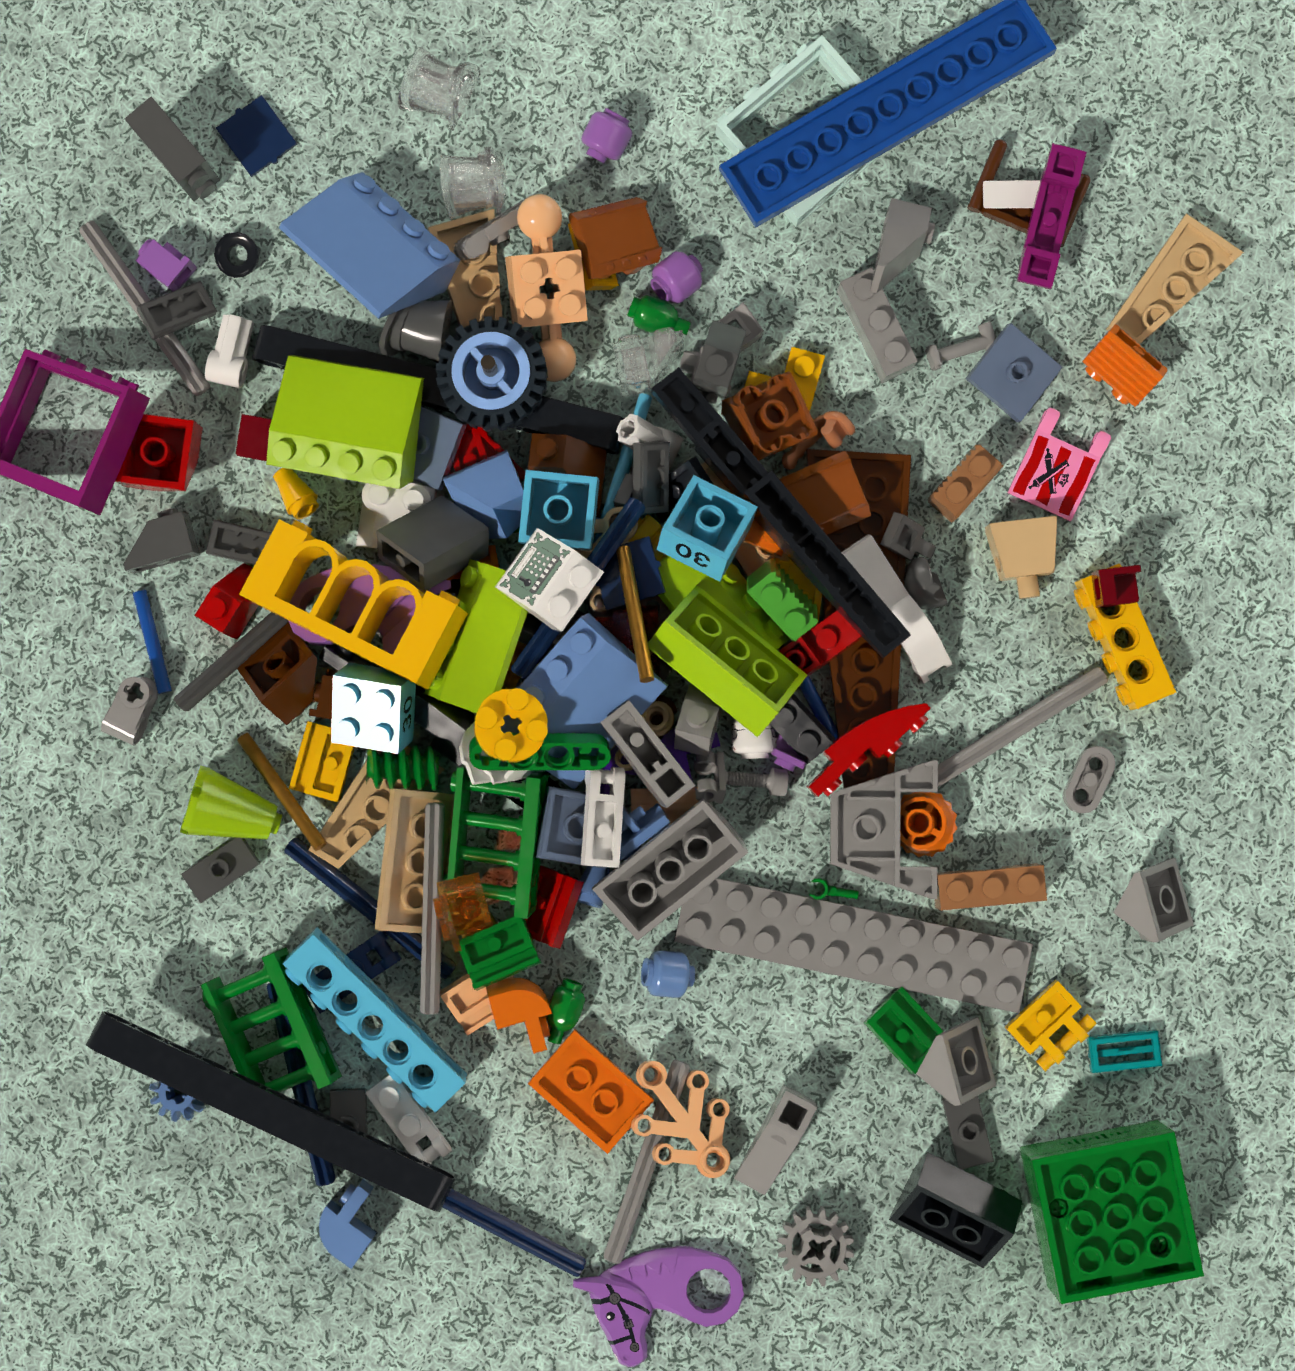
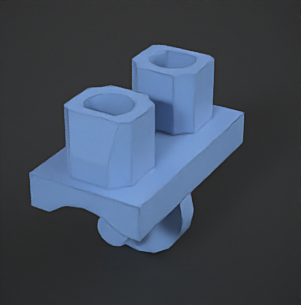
(639, 827)

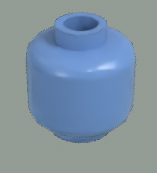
(667, 974)

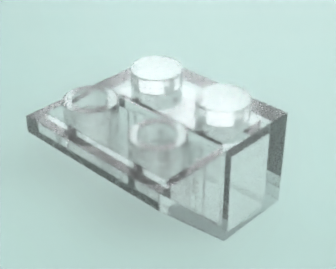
(646, 360)

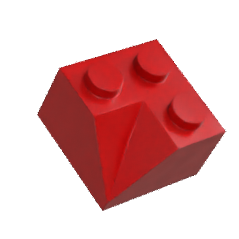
(161, 454)

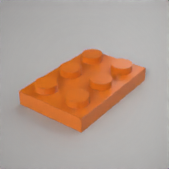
(590, 1091)

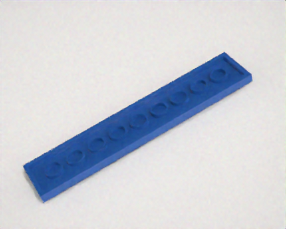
(887, 109)

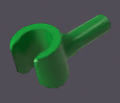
(834, 891)

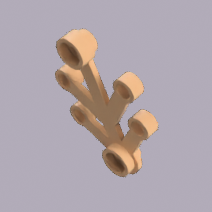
(686, 1123)

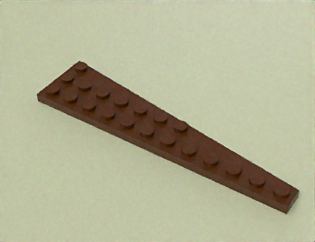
(860, 677)

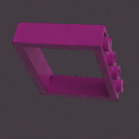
(112, 449)

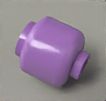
(606, 135)
(677, 277)

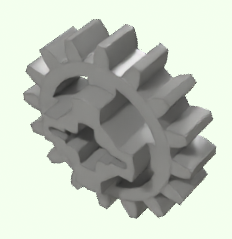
(804, 1254)

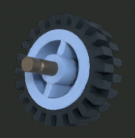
(491, 373)

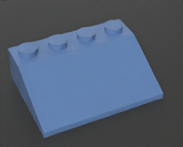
(372, 245)
(583, 684)

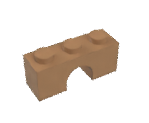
(990, 887)

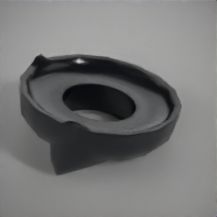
(223, 250)

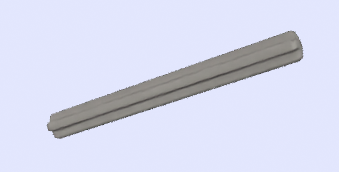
(135, 296)
(1021, 724)
(430, 924)
(642, 1172)

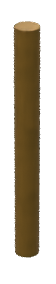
(635, 614)
(282, 791)

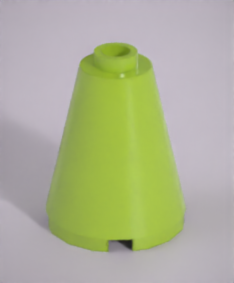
(227, 809)

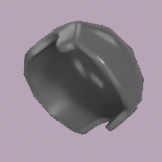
(924, 585)

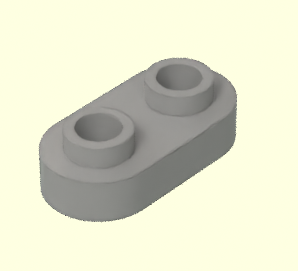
(1091, 781)

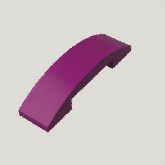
(1050, 216)

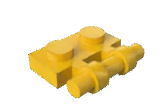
(1043, 1018)

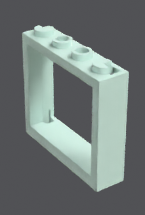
(781, 78)

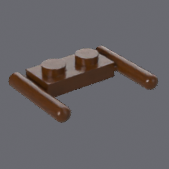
(1017, 217)

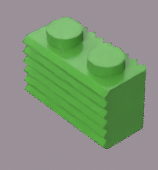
(782, 599)

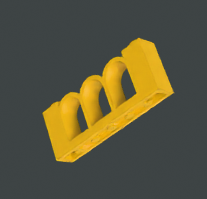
(425, 639)

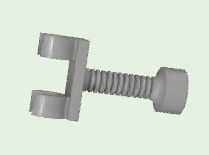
(715, 789)

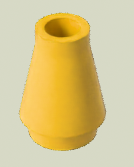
(296, 494)

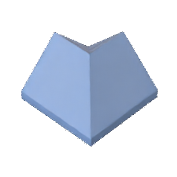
(489, 493)

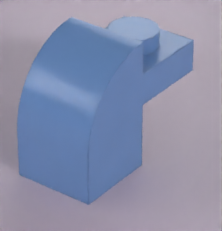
(341, 1231)

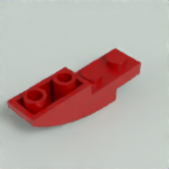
(821, 643)
(877, 734)

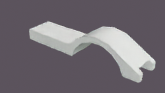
(924, 644)

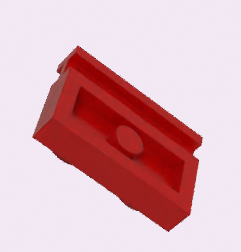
(554, 906)

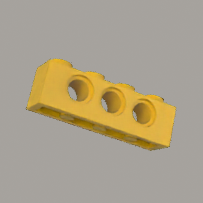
(1155, 680)

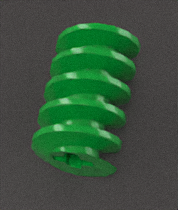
(403, 767)

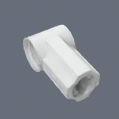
(228, 361)
(636, 429)

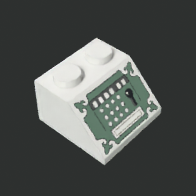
(549, 580)

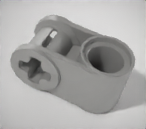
(128, 714)

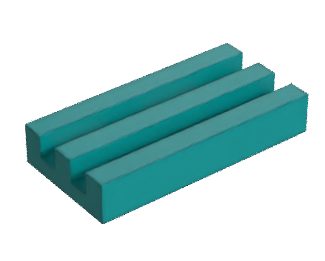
(1094, 1054)

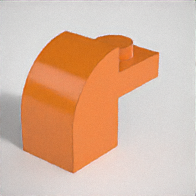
(518, 1002)

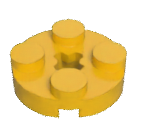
(516, 704)

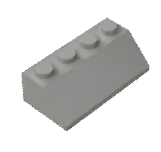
(671, 868)

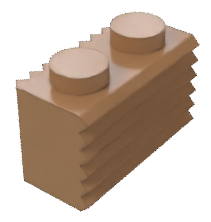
(964, 483)

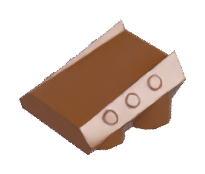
(615, 238)
(769, 416)
(829, 492)

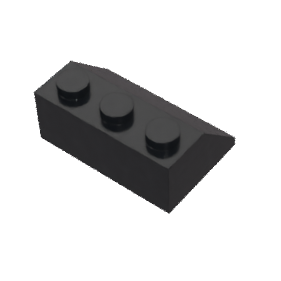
(956, 1210)

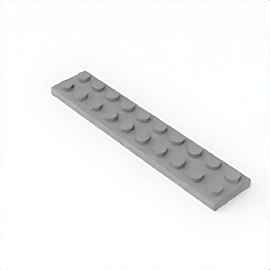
(856, 943)

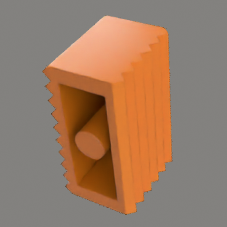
(1124, 366)

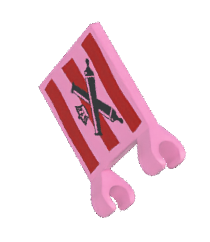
(1056, 472)

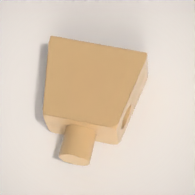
(1024, 551)

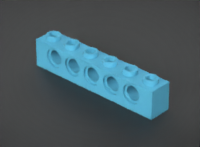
(397, 1025)

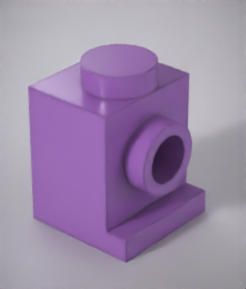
(165, 264)

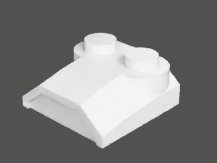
(386, 504)

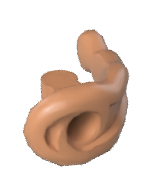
(831, 426)

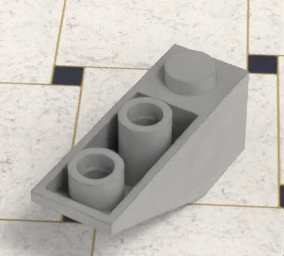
(776, 1139)

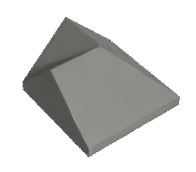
(1156, 902)
(959, 1063)

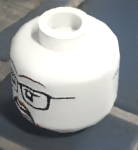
(749, 745)

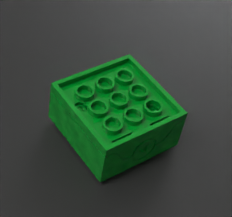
(1111, 1211)

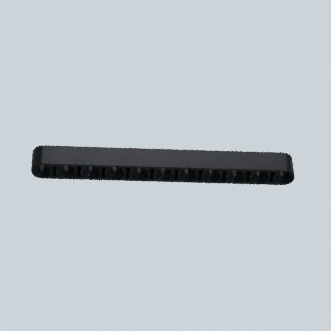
(550, 417)
(270, 1111)

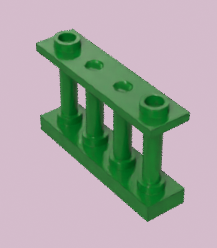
(532, 792)
(291, 1002)

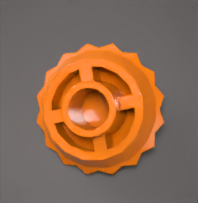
(932, 826)

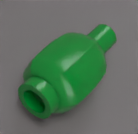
(654, 314)
(566, 1008)

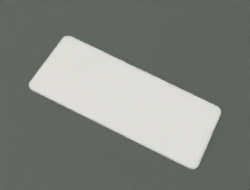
(1010, 193)

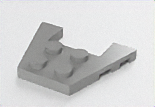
(868, 828)

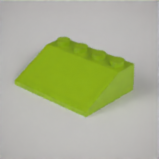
(346, 422)

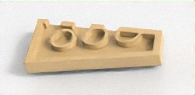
(1177, 273)
(476, 280)
(357, 817)

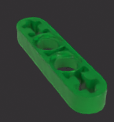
(543, 761)

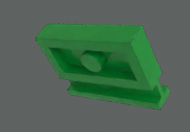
(498, 952)
(904, 1029)

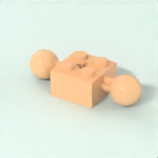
(540, 220)

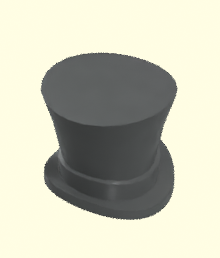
(417, 329)

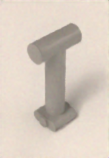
(937, 356)

